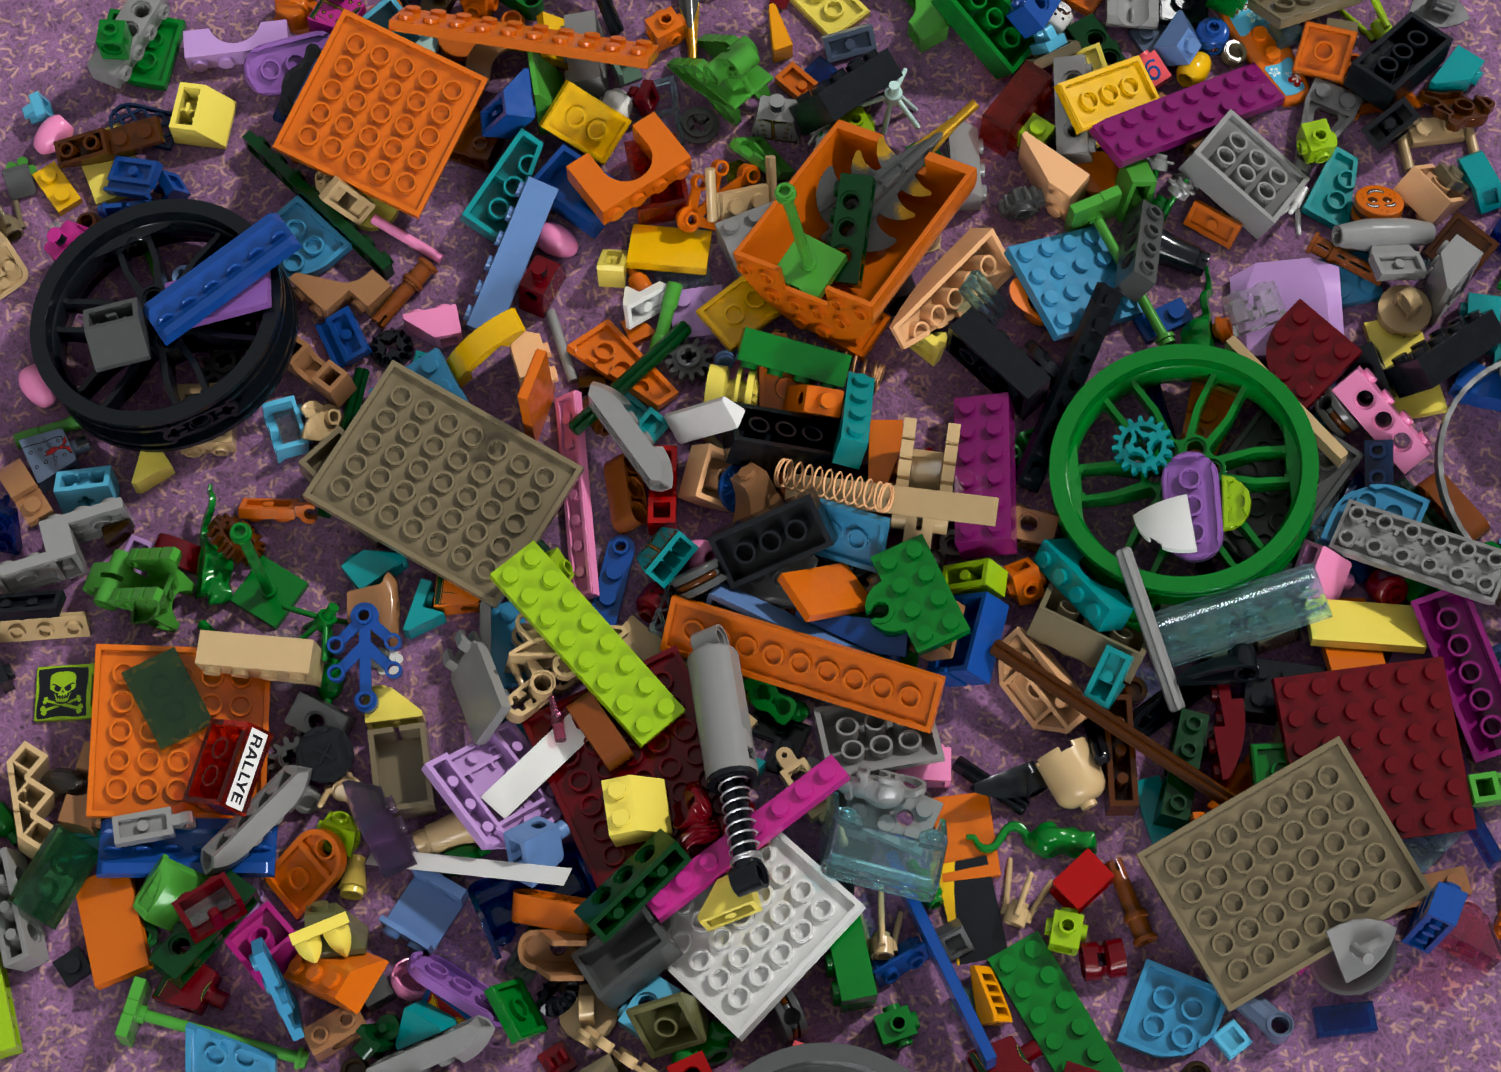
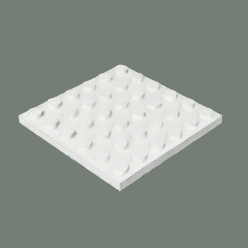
(758, 959)

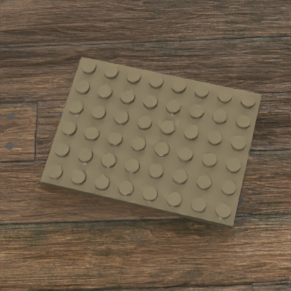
(442, 481)
(1279, 869)

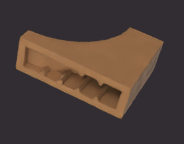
(753, 491)

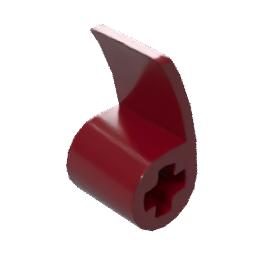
(189, 551)

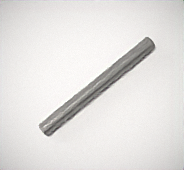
(1150, 629)

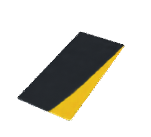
(976, 908)

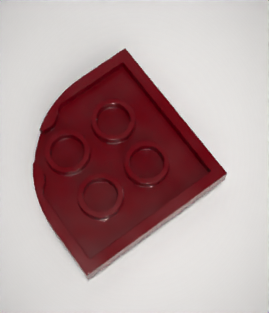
(1308, 353)

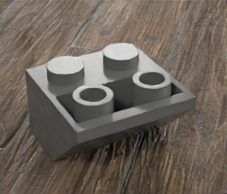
(117, 334)

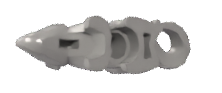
(883, 789)

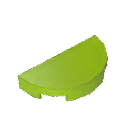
(1235, 503)

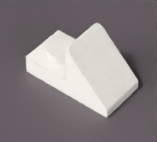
(643, 304)

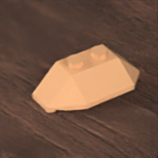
(1035, 703)

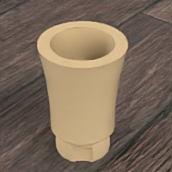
(442, 835)

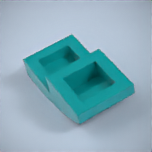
(648, 419)

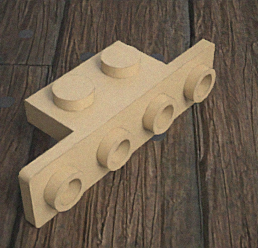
(65, 626)

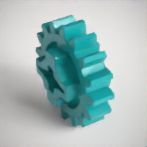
(1151, 440)

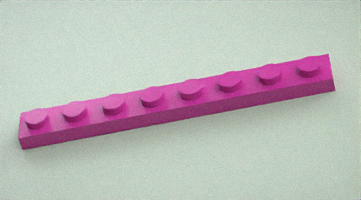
(770, 821)

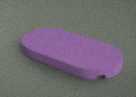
(270, 61)
(1199, 479)
(451, 984)

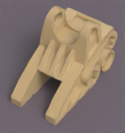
(925, 471)
(542, 669)

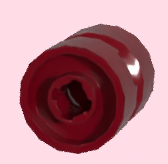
(1112, 956)

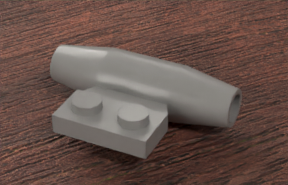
(1389, 245)

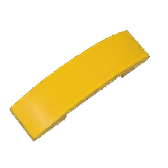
(482, 342)

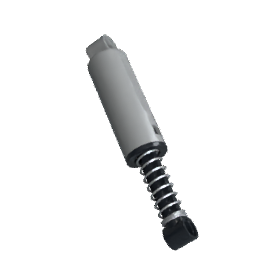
(727, 750)

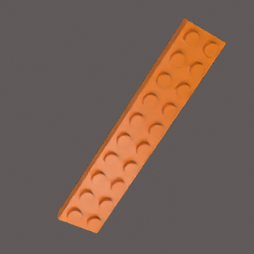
(526, 38)
(813, 665)

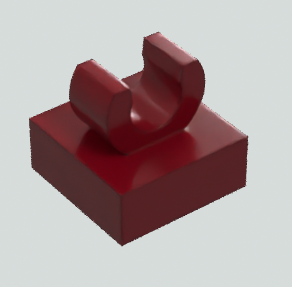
(644, 97)
(557, 1059)

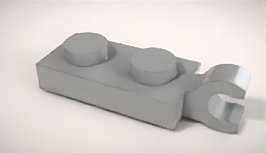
(150, 826)

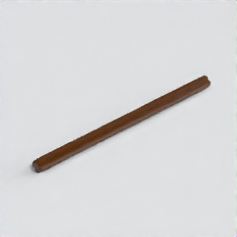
(1110, 722)

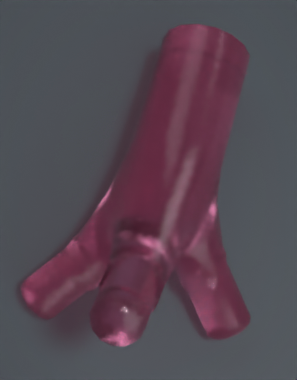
(557, 720)

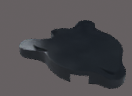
(295, 77)

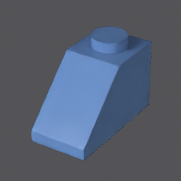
(1178, 42)

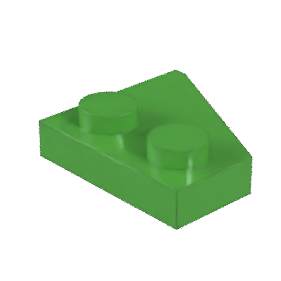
(755, 149)

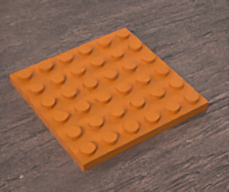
(380, 113)
(124, 759)

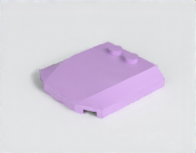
(1296, 279)
(473, 770)

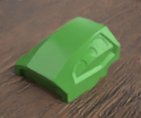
(162, 887)

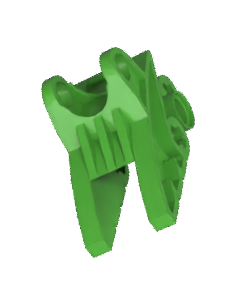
(728, 77)
(150, 598)

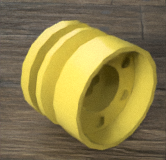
(737, 390)

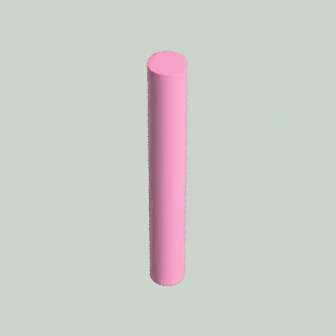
(407, 238)

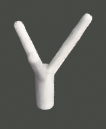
(1295, 206)

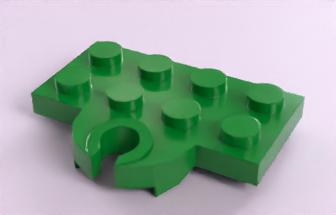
(915, 597)

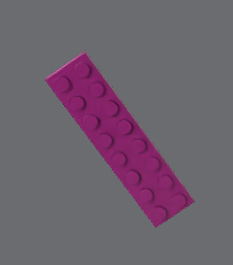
(1185, 114)

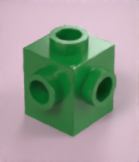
(891, 1036)

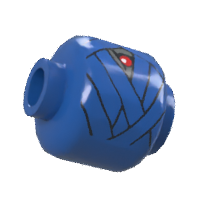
(1212, 35)

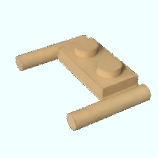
(1430, 133)
(739, 200)

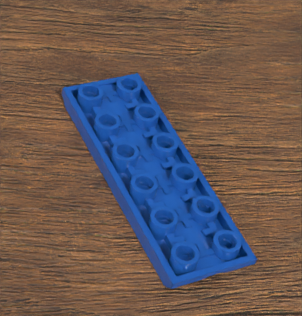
(220, 277)
(186, 848)

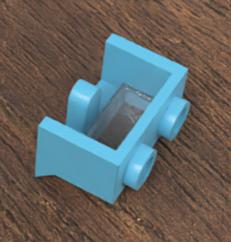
(285, 427)

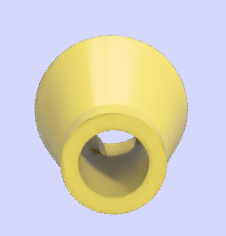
(353, 881)

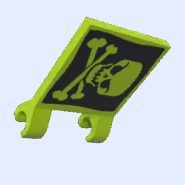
(64, 693)

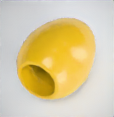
(1195, 72)

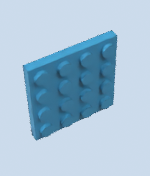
(1062, 275)

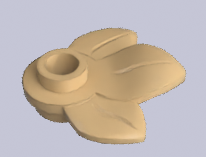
(318, 420)

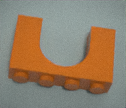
(611, 197)

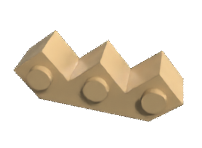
(29, 798)

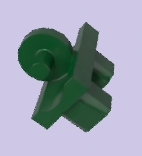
(377, 1037)

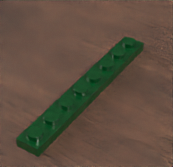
(296, 183)

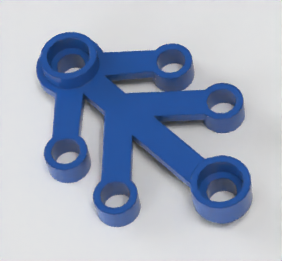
(364, 652)

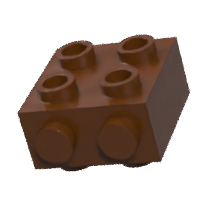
(475, 149)

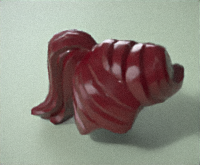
(695, 816)

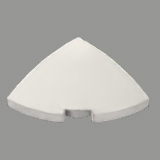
(1168, 524)

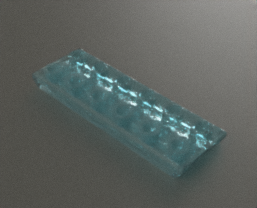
(1243, 614)

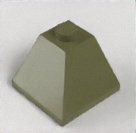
(359, 931)
(670, 1023)

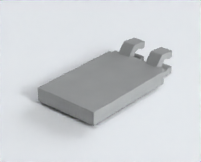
(477, 686)

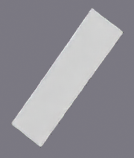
(533, 770)

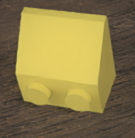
(636, 808)

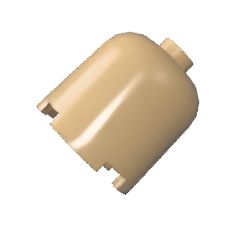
(1073, 775)

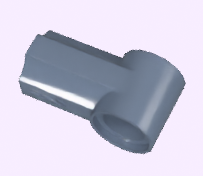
(1263, 1014)

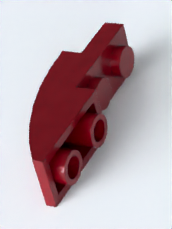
(1227, 734)

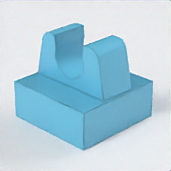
(1047, 41)
(38, 109)

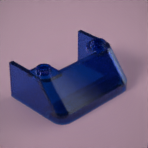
(494, 897)

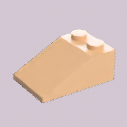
(1058, 177)

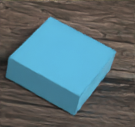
(1231, 1039)

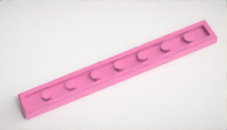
(578, 503)

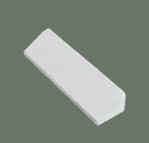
(704, 419)

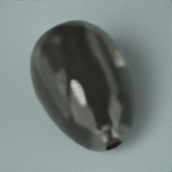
(63, 782)

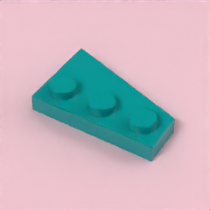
(1333, 190)

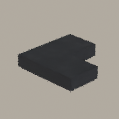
(790, 735)

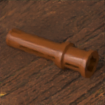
(1331, 257)
(411, 283)
(1134, 915)

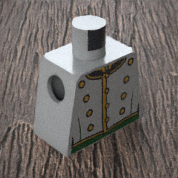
(774, 119)

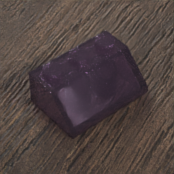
(380, 827)

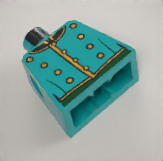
(666, 555)

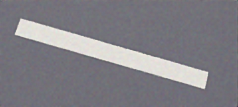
(487, 868)

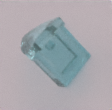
(1286, 36)

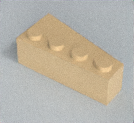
(260, 657)

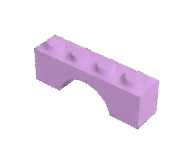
(205, 51)

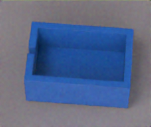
(568, 201)
(971, 659)

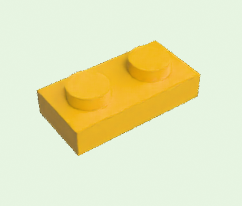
(57, 188)

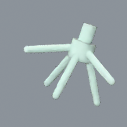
(894, 96)

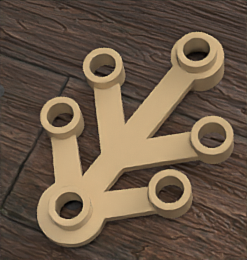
(593, 1039)

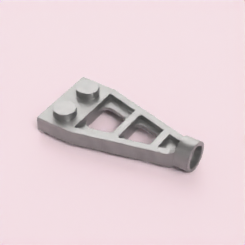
(1332, 100)

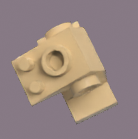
(343, 198)

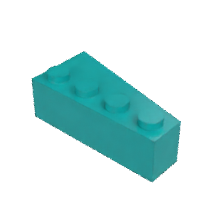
(496, 195)

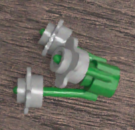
(1179, 187)

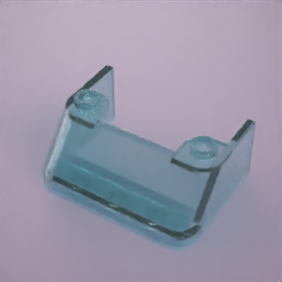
(880, 857)

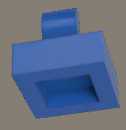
(172, 186)

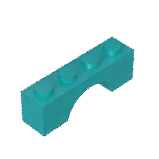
(855, 421)
(1101, 606)

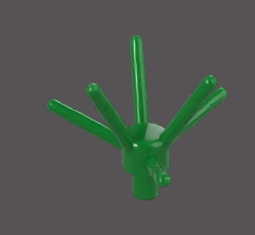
(322, 622)

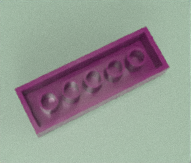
(987, 469)

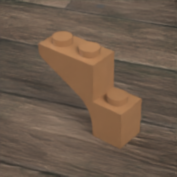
(330, 296)

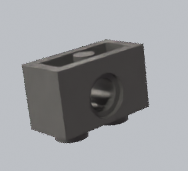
(309, 706)

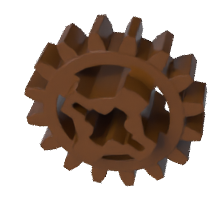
(219, 532)

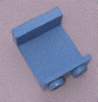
(425, 911)

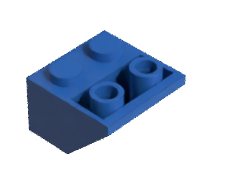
(509, 109)

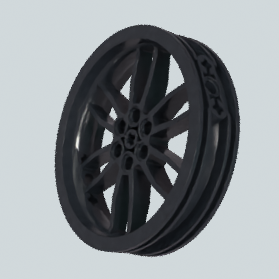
(200, 415)

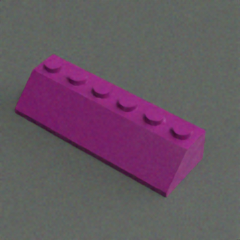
(1472, 670)

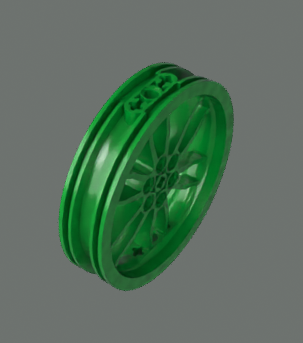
(1185, 364)

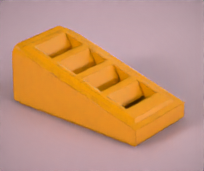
(780, 40)
(988, 997)

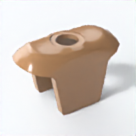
(386, 600)
(536, 954)

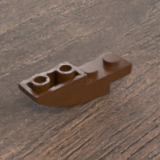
(104, 145)

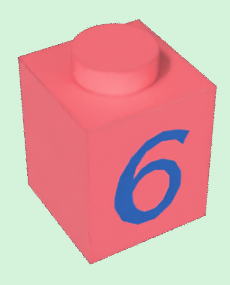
(1156, 68)

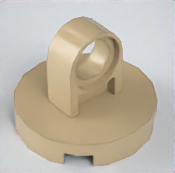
(1404, 311)
(588, 1011)

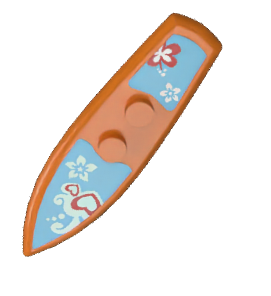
(1262, 50)

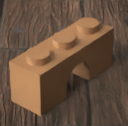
(322, 376)
(74, 807)

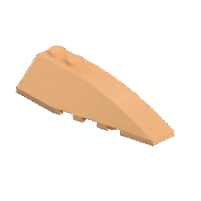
(937, 295)

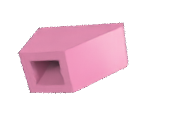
(436, 325)

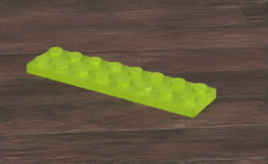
(587, 644)

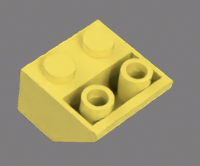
(202, 116)

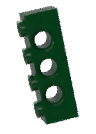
(1091, 31)
(849, 187)
(1175, 795)
(632, 885)
(181, 967)

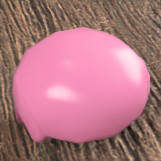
(404, 984)

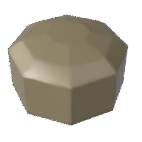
(1233, 53)

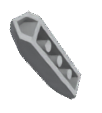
(639, 448)
(266, 810)
(457, 1042)

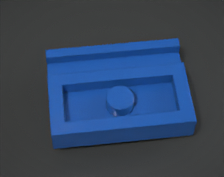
(133, 177)
(343, 338)

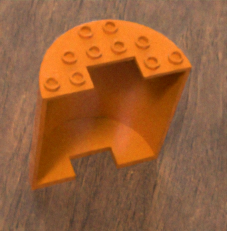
(848, 310)

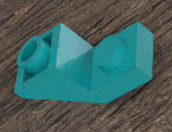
(1482, 180)

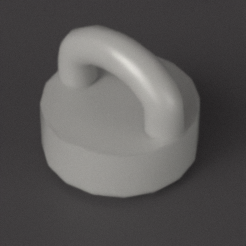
(309, 801)

